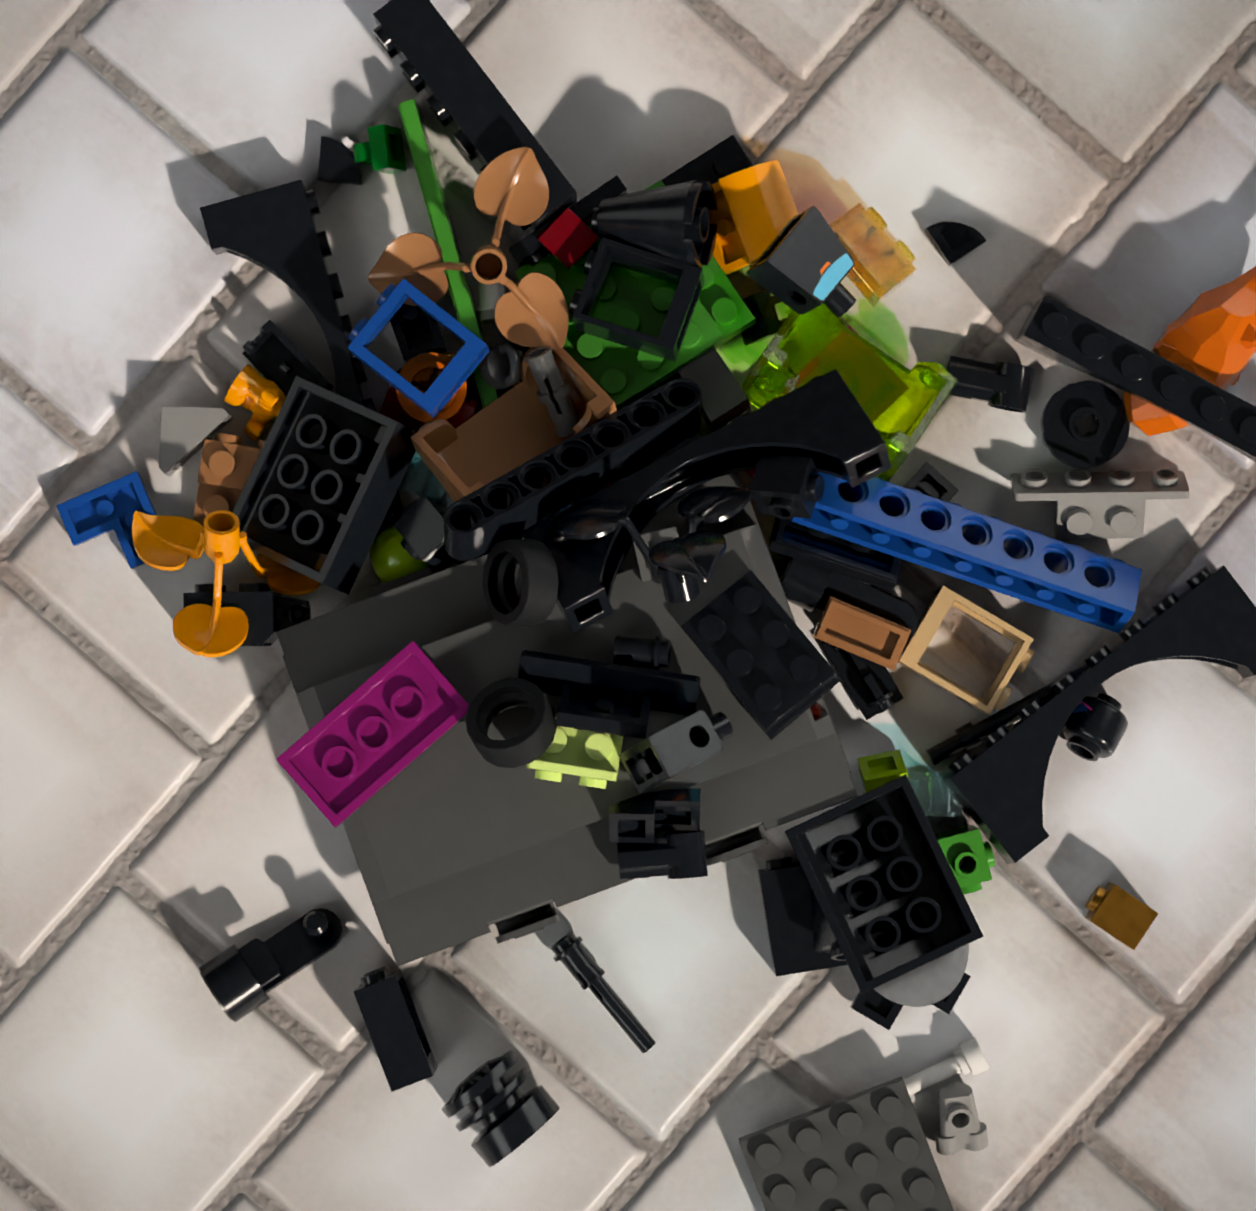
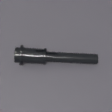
(589, 976)

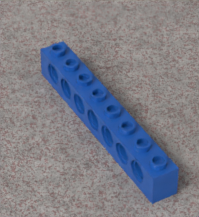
(978, 549)

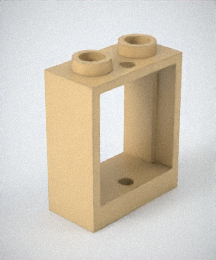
(1016, 660)

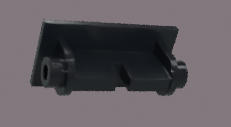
(866, 681)

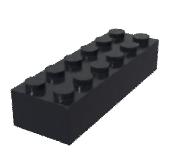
(462, 93)

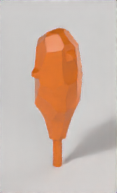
(1209, 340)

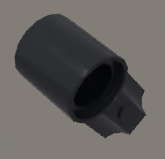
(999, 384)
(674, 855)

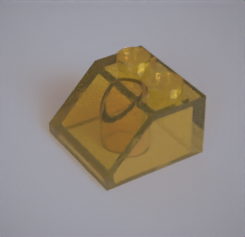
(878, 261)

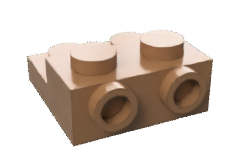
(223, 473)

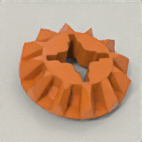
(420, 370)

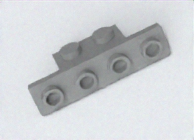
(1099, 502)

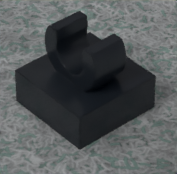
(763, 310)

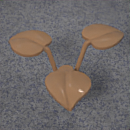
(514, 191)

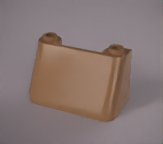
(506, 430)

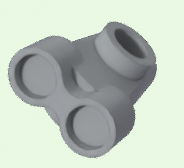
(959, 1121)

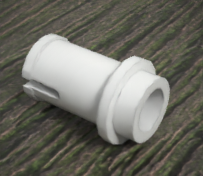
(488, 298)

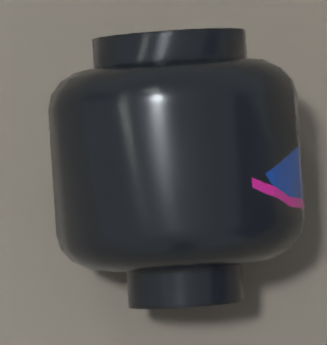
(1095, 727)

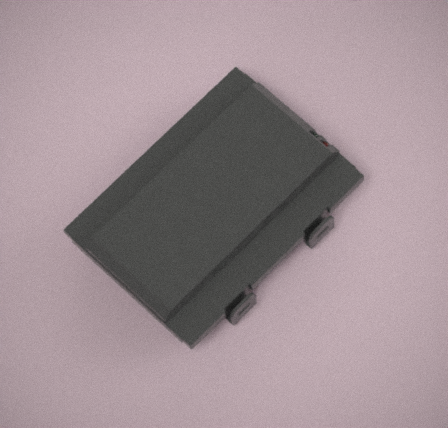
(491, 844)

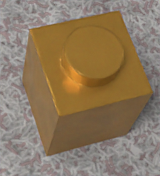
(1119, 914)

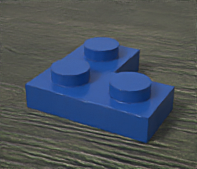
(107, 510)

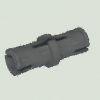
(553, 390)

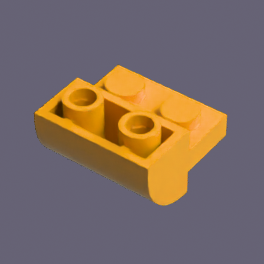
(749, 214)

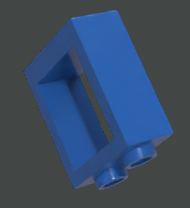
(454, 373)

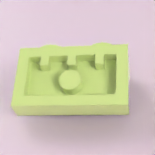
(582, 754)

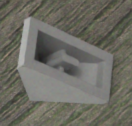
(185, 431)

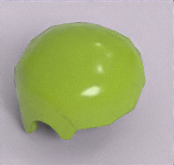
(390, 558)

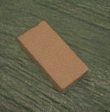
(861, 632)

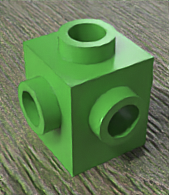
(978, 856)

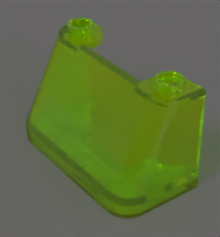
(892, 396)

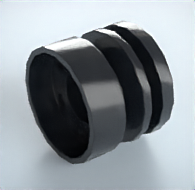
(500, 1108)

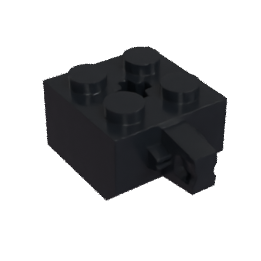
(265, 609)

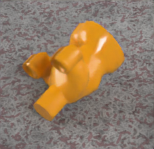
(258, 396)

